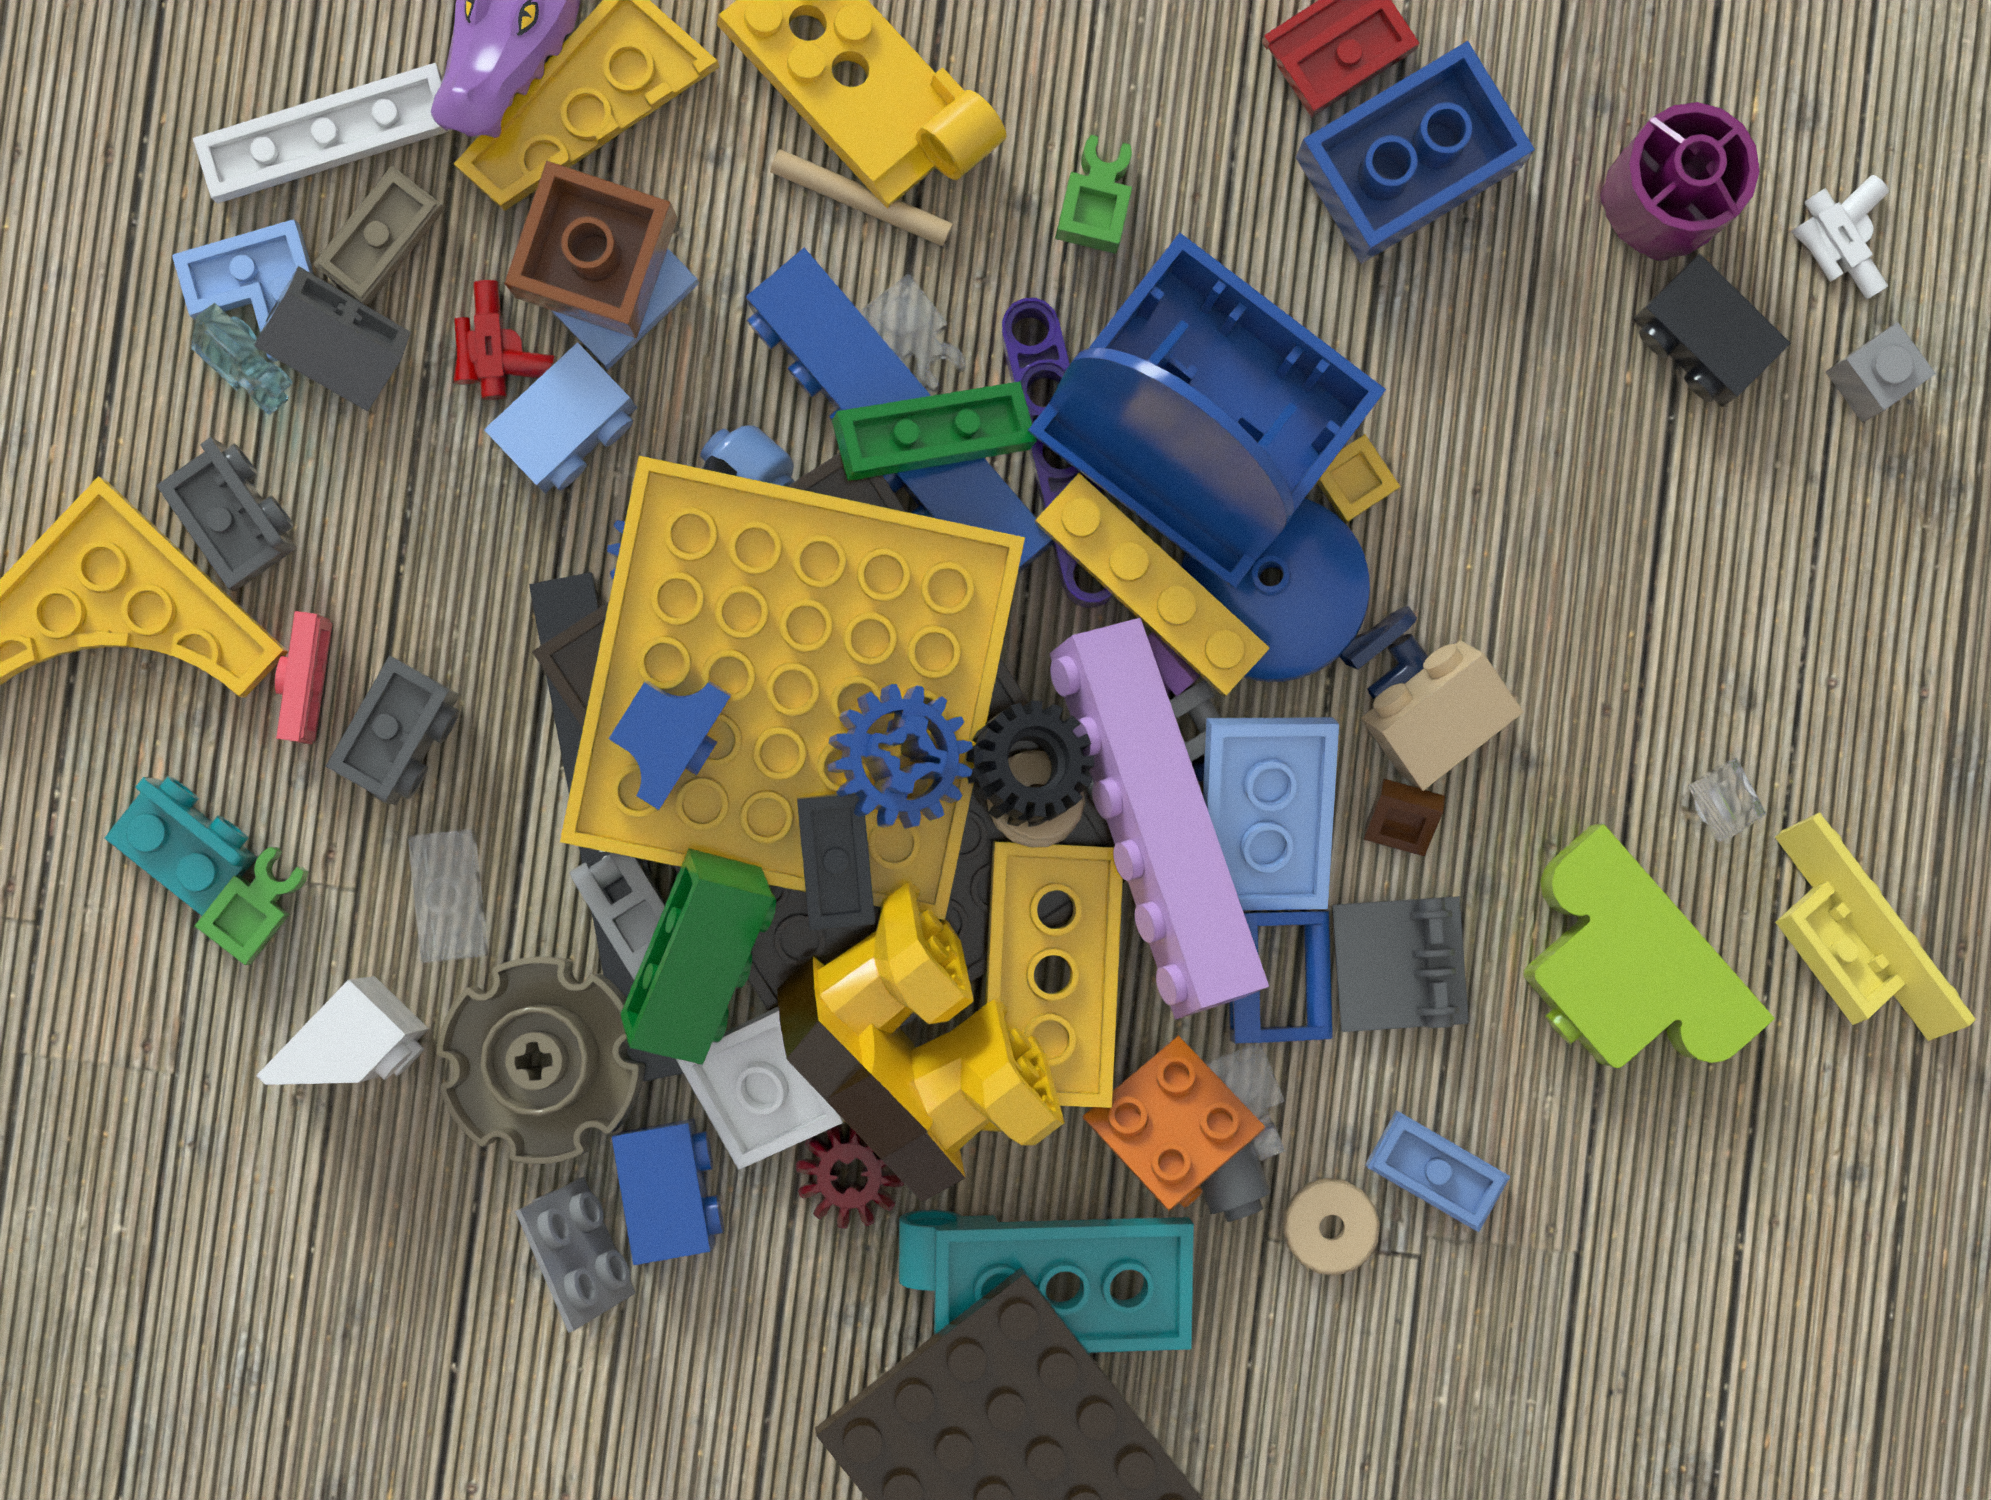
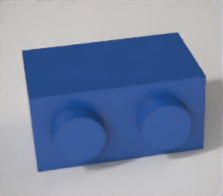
(667, 1191)

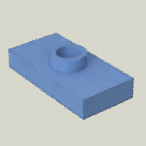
(1437, 1171)

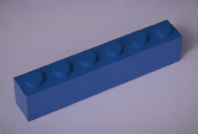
(856, 368)

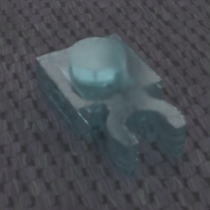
(229, 349)

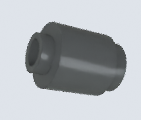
(1237, 1186)

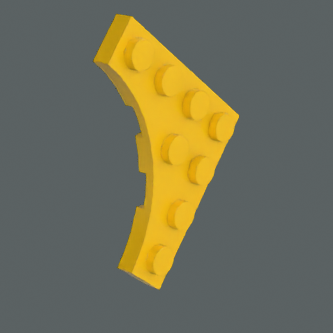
(119, 582)

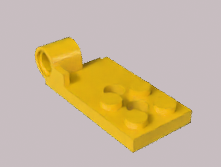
(890, 125)
(1080, 1020)

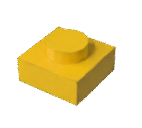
(1357, 479)

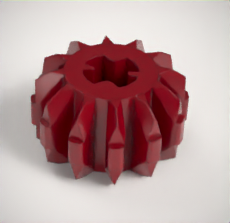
(854, 1194)

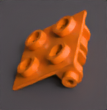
(1174, 1124)

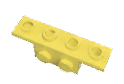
(1858, 940)

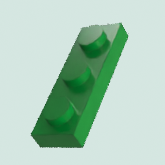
(933, 430)

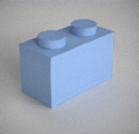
(563, 420)

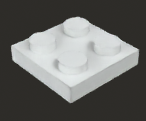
(756, 1093)

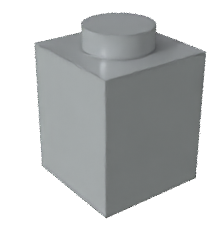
(1880, 372)

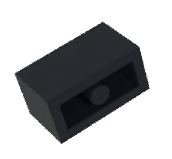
(1710, 332)

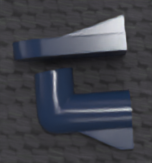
(1404, 650)

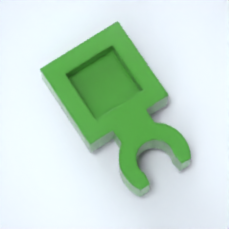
(1094, 203)
(247, 913)

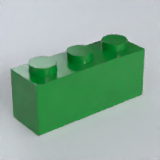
(697, 957)

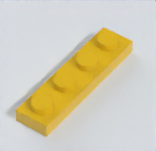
(1151, 585)

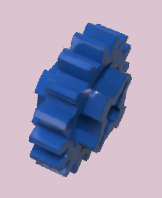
(892, 783)

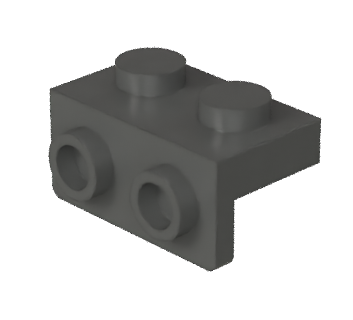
(227, 514)
(394, 732)

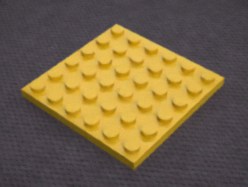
(797, 616)

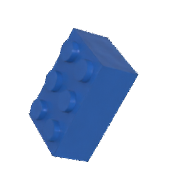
(1414, 152)

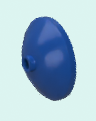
(1315, 605)

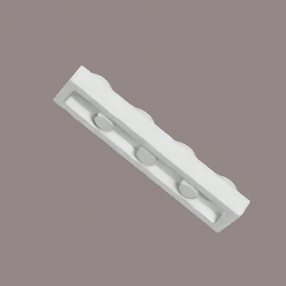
(320, 134)

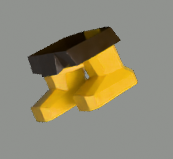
(903, 1099)

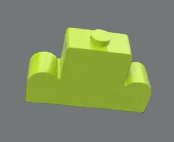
(1634, 963)

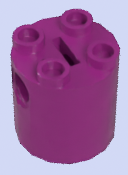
(1680, 180)

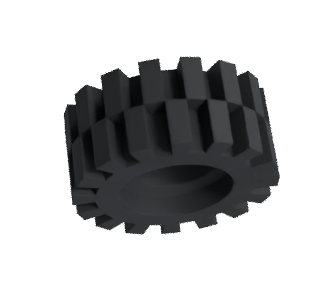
(1059, 743)

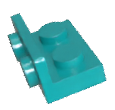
(180, 843)

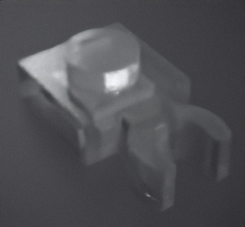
(910, 327)

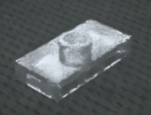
(448, 895)

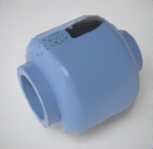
(749, 455)

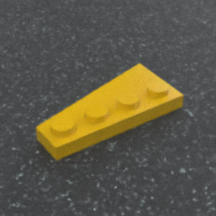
(603, 81)

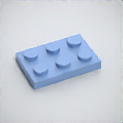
(1273, 806)

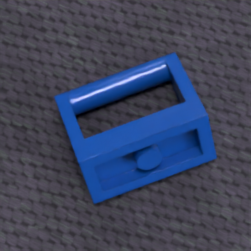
(1245, 1012)

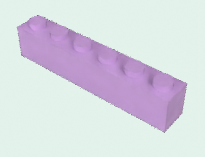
(1157, 819)

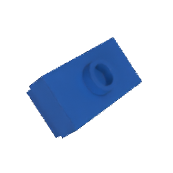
(668, 735)

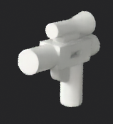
(1841, 233)

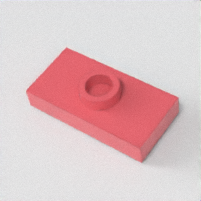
(302, 678)

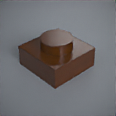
(1404, 817)

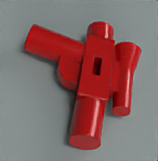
(490, 350)

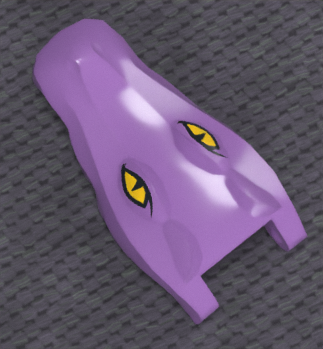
(495, 55)

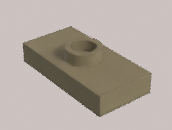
(379, 236)

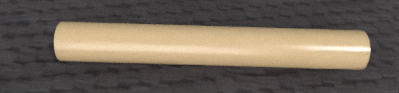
(860, 197)

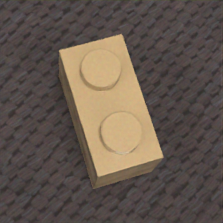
(1441, 713)

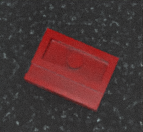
(1338, 48)

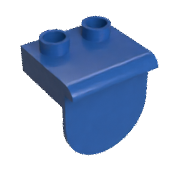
(1206, 410)

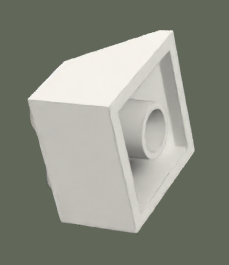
(350, 1040)

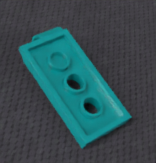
(973, 1254)

